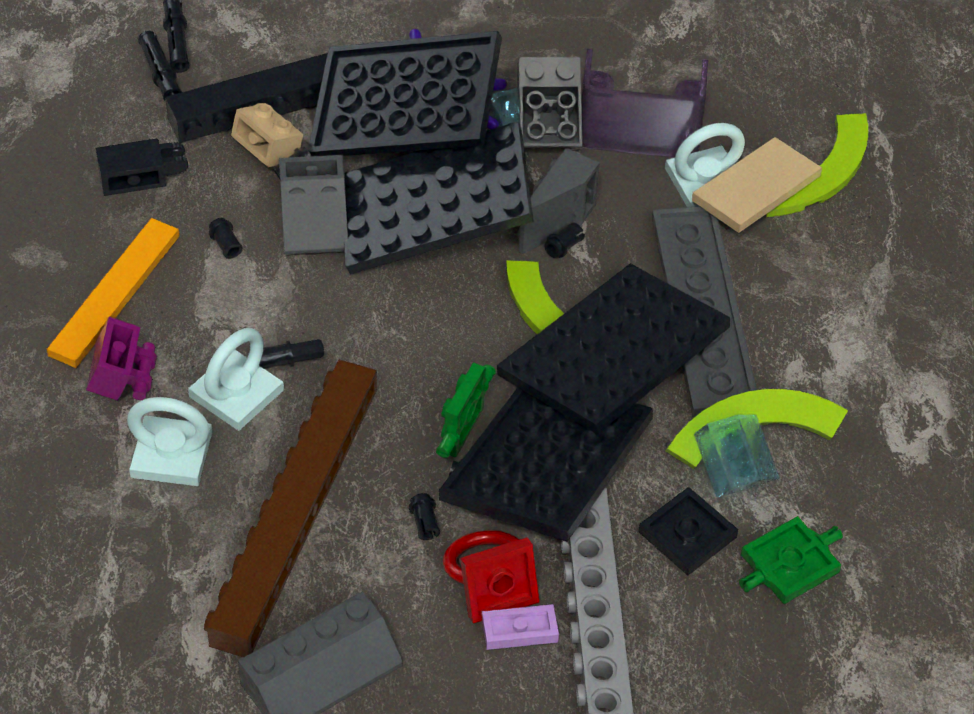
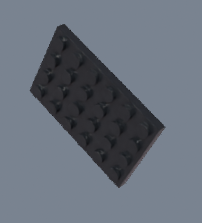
(406, 95)
(436, 199)
(613, 347)
(541, 465)

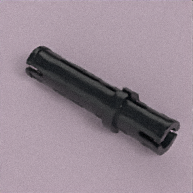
(175, 26)
(163, 74)

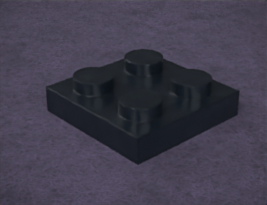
(688, 530)

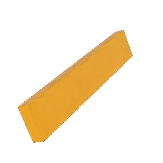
(113, 292)

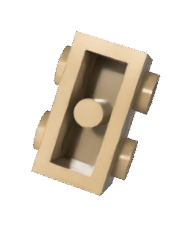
(265, 133)

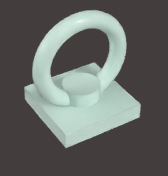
(693, 170)
(236, 384)
(168, 447)

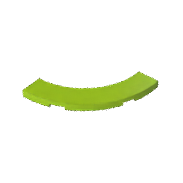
(836, 169)
(530, 295)
(770, 406)

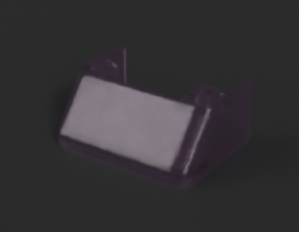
(639, 120)

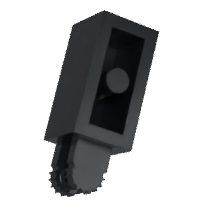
(139, 165)

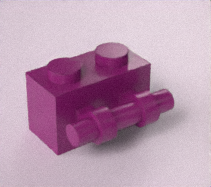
(114, 360)

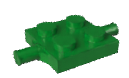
(464, 408)
(791, 559)

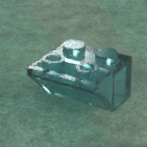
(736, 454)

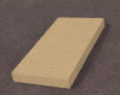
(756, 184)

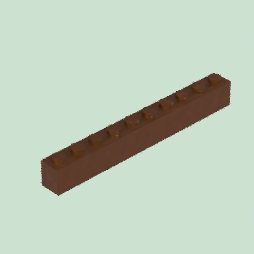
(291, 511)

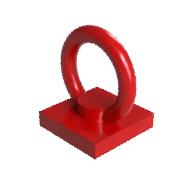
(494, 577)

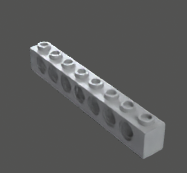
(600, 601)

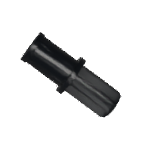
(291, 353)

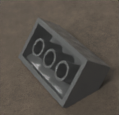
(321, 660)

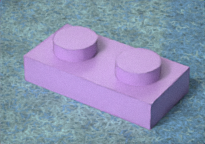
(520, 627)

